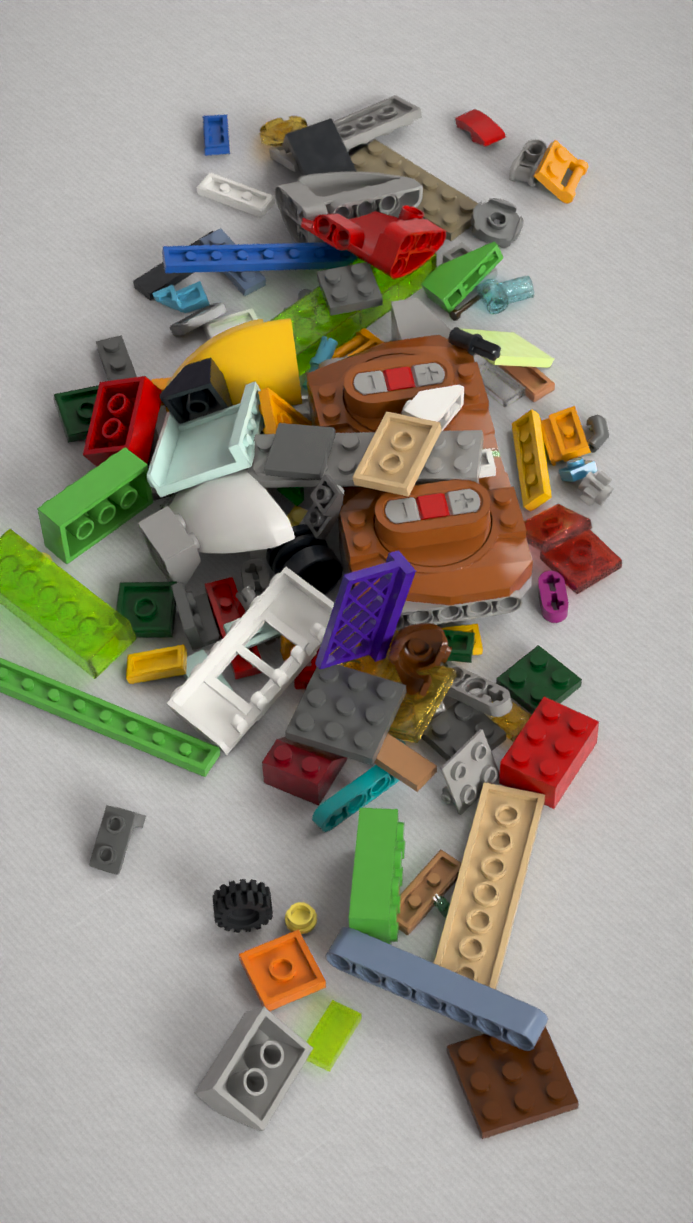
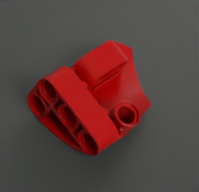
(382, 240)

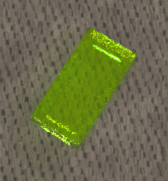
(332, 1034)

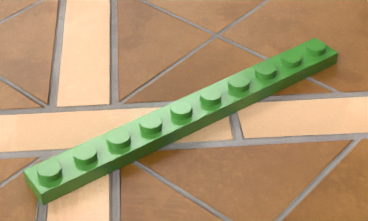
(107, 719)

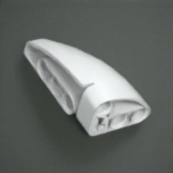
(232, 515)

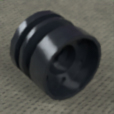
(308, 559)

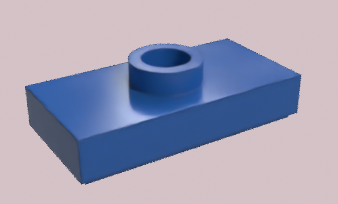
(216, 134)

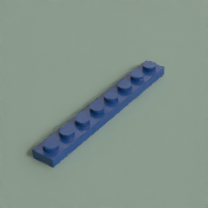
(254, 257)

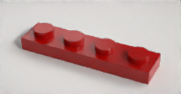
(226, 609)

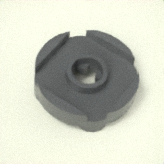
(502, 233)

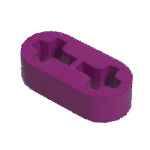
(558, 596)

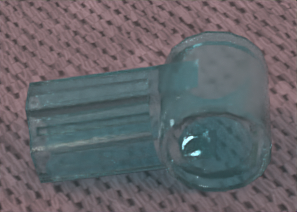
(498, 295)

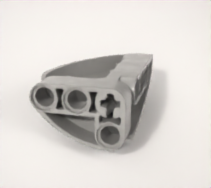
(345, 194)

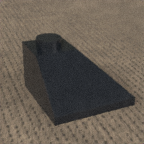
(196, 391)

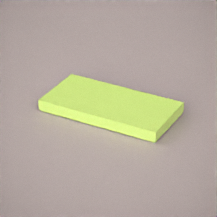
(514, 350)

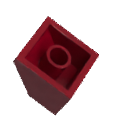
(301, 769)

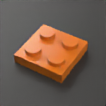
(282, 970)

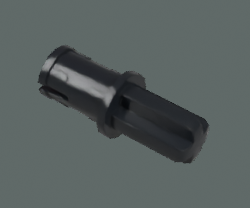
(474, 344)

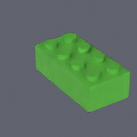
(95, 505)
(377, 874)

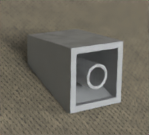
(414, 319)

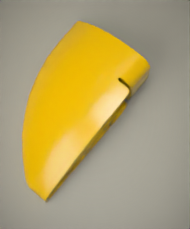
(251, 354)

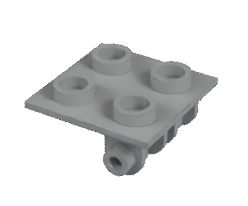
(468, 771)

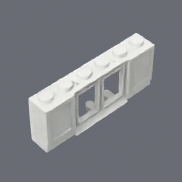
(217, 711)

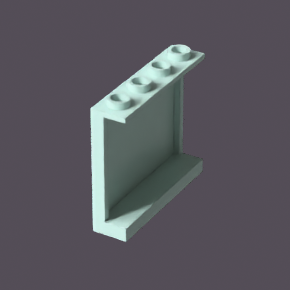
(206, 445)

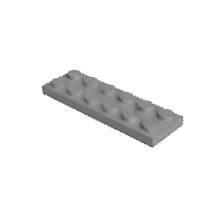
(363, 126)

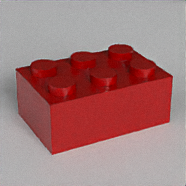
(122, 418)
(549, 751)

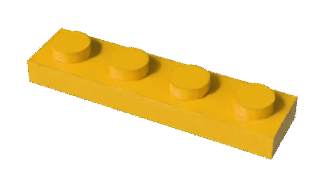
(531, 460)

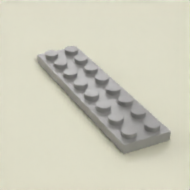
(452, 457)

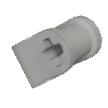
(527, 162)

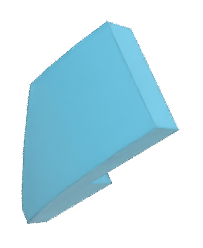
(184, 300)

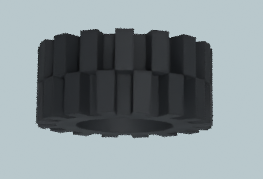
(242, 905)

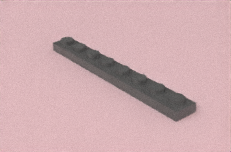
(119, 366)

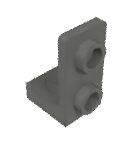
(114, 838)

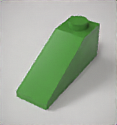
(459, 276)

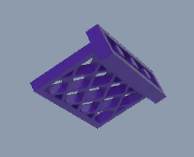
(379, 617)

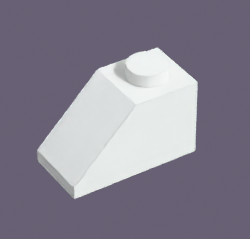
(436, 404)

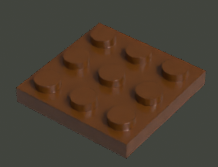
(511, 1084)

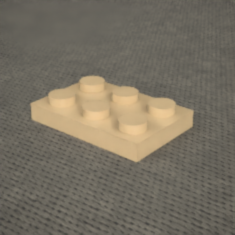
(397, 453)

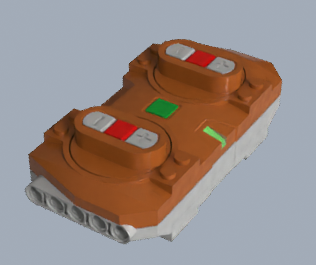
(456, 532)

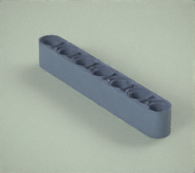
(437, 988)

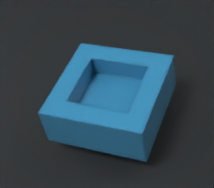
(577, 469)

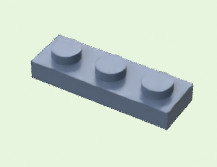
(245, 281)

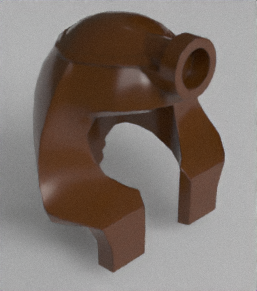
(418, 649)

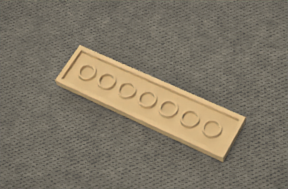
(490, 883)

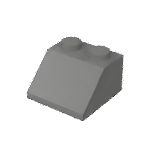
(171, 545)

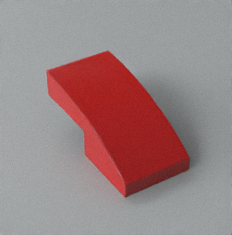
(481, 127)

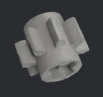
(595, 488)

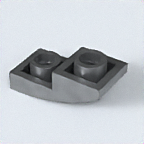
(326, 507)

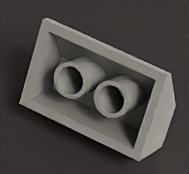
(254, 1069)

